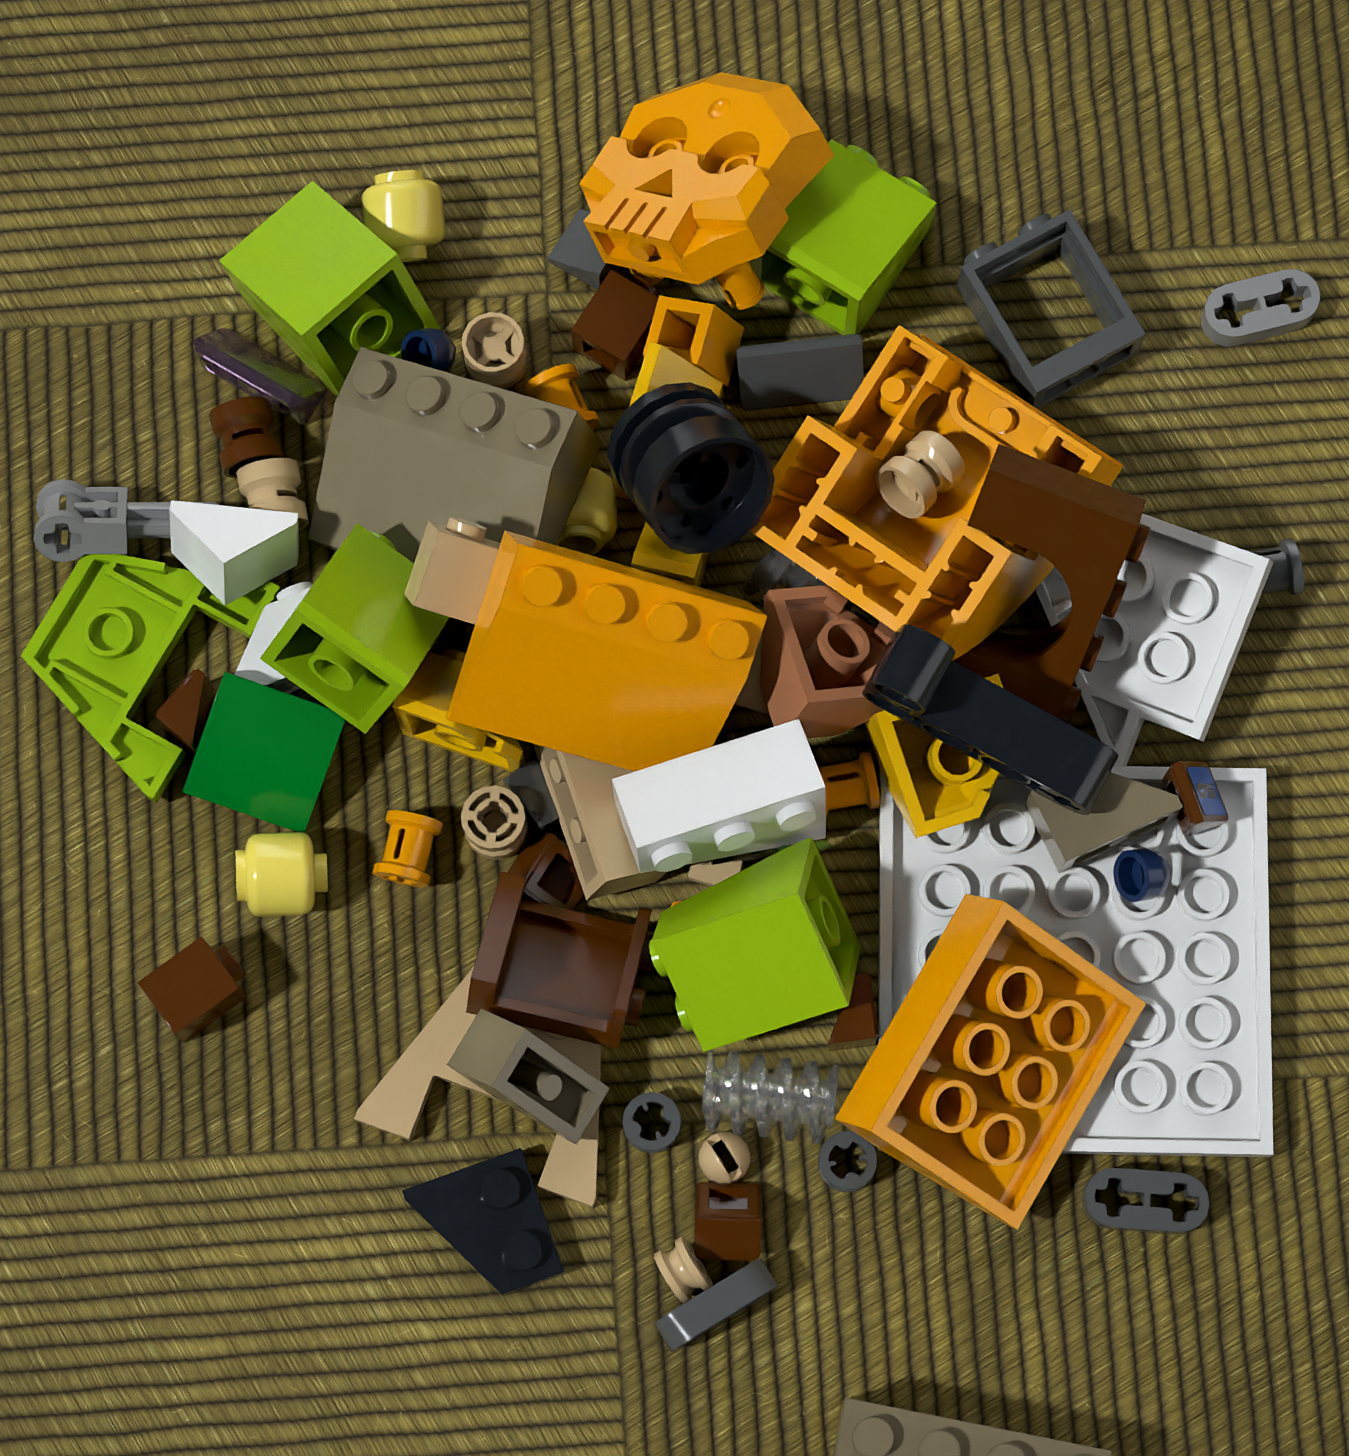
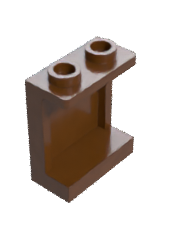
(559, 967)

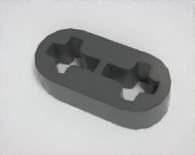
(1146, 1185)
(716, 1305)

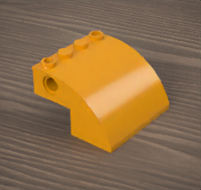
(932, 566)

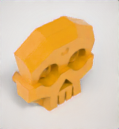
(703, 182)

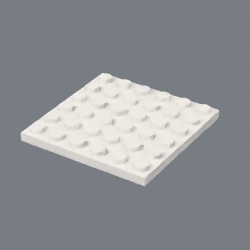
(1197, 955)

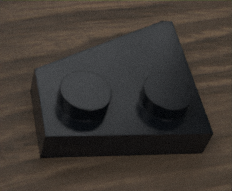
(492, 1221)

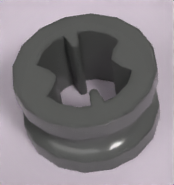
(634, 1130)
(852, 1181)

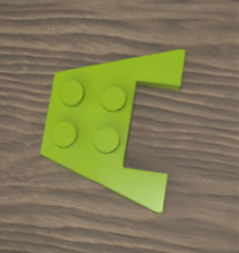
(112, 639)

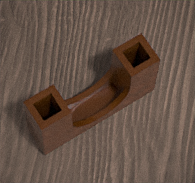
(1087, 536)

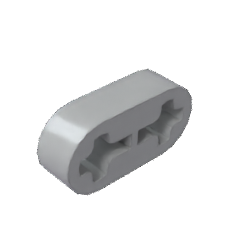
(1257, 294)

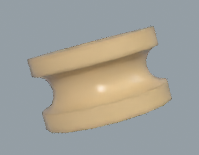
(683, 1270)

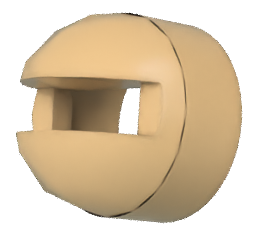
(711, 1163)

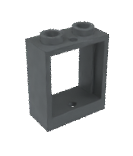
(1080, 362)

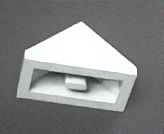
(233, 546)

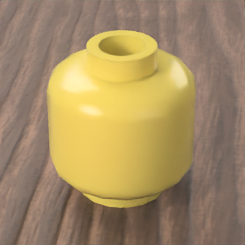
(405, 212)
(593, 515)
(280, 874)

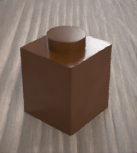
(616, 323)
(195, 987)

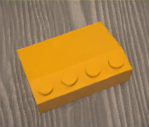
(602, 657)
(991, 1059)

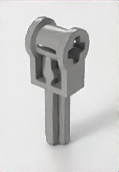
(96, 520)

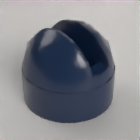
(429, 348)
(1141, 874)

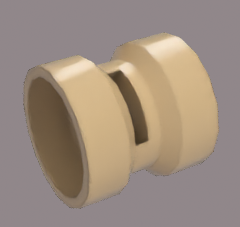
(494, 339)
(913, 480)
(273, 486)
(495, 835)

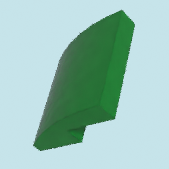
(264, 753)

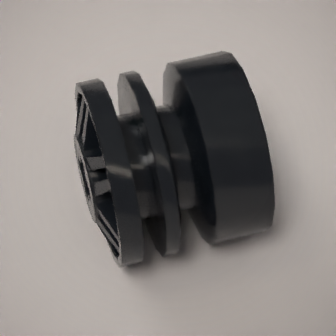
(690, 468)

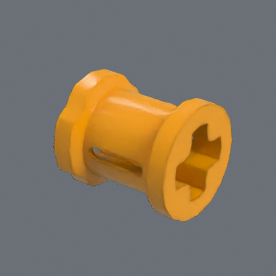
(560, 388)
(851, 783)
(407, 848)

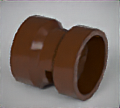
(244, 432)

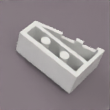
(724, 800)

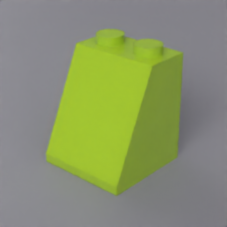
(846, 240)
(327, 285)
(356, 631)
(758, 949)

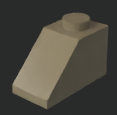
(1118, 815)
(528, 1075)

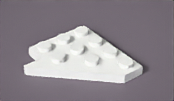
(1171, 634)

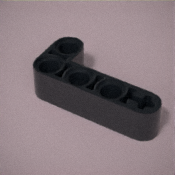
(987, 722)

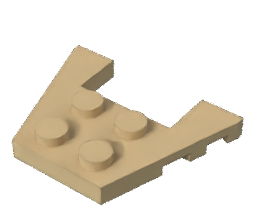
(403, 1091)

